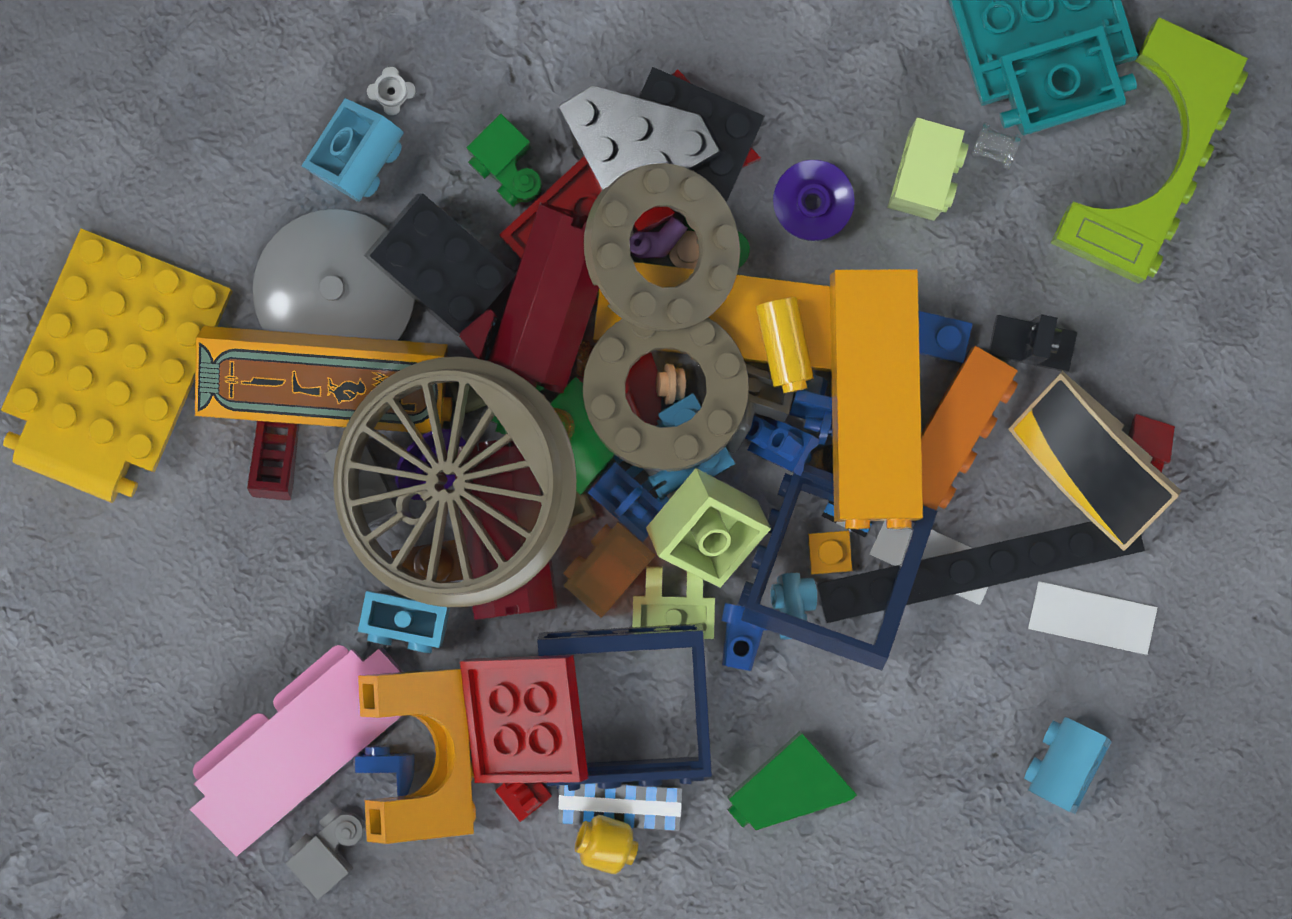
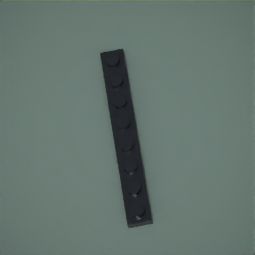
(973, 569)

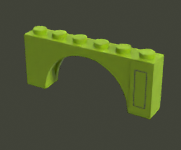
(1201, 82)

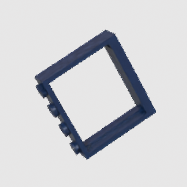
(822, 485)
(647, 771)

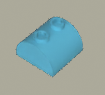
(354, 150)
(1068, 764)

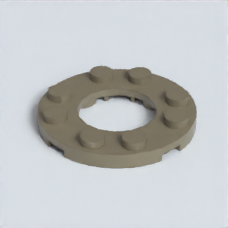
(609, 247)
(666, 447)

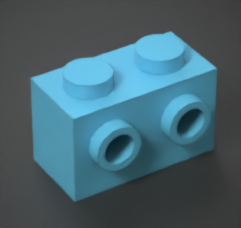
(403, 619)

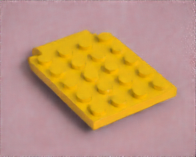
(109, 366)

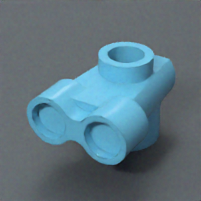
(794, 596)

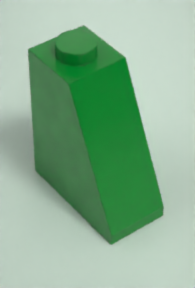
(788, 786)

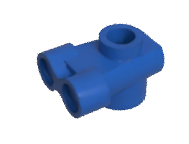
(739, 630)

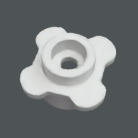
(391, 79)

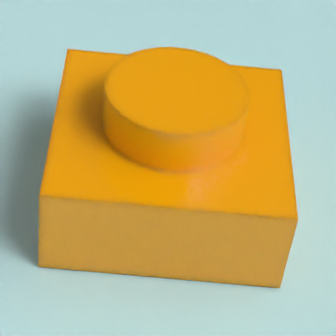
(829, 552)

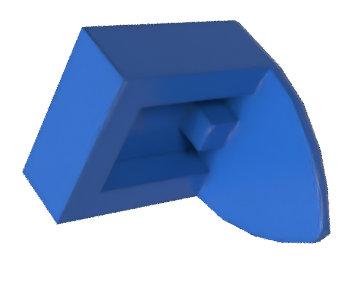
(380, 760)

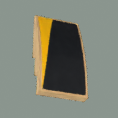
(1094, 461)

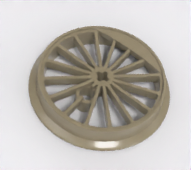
(531, 426)

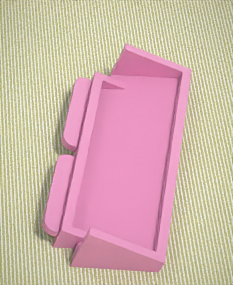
(283, 759)

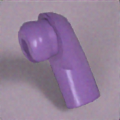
(657, 244)

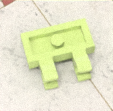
(673, 610)

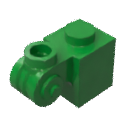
(497, 153)

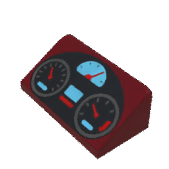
(481, 334)

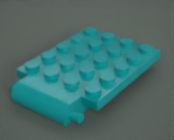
(1046, 57)

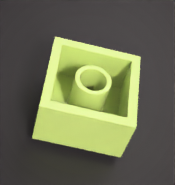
(926, 169)
(708, 528)

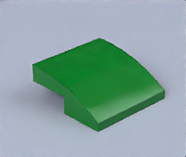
(589, 451)

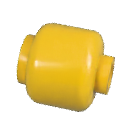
(606, 844)

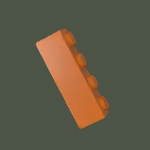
(960, 420)

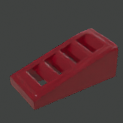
(272, 490)

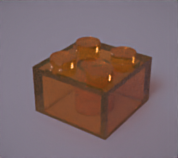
(608, 569)

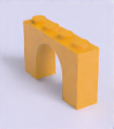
(445, 801)

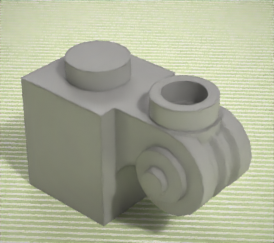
(318, 859)

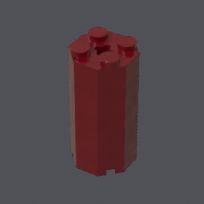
(547, 302)
(540, 591)

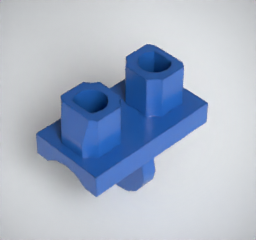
(815, 408)
(781, 444)
(626, 500)

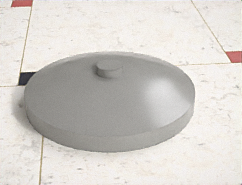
(322, 283)

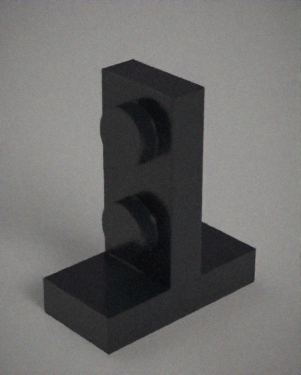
(1033, 342)

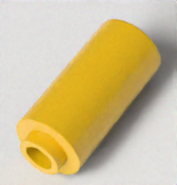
(785, 344)

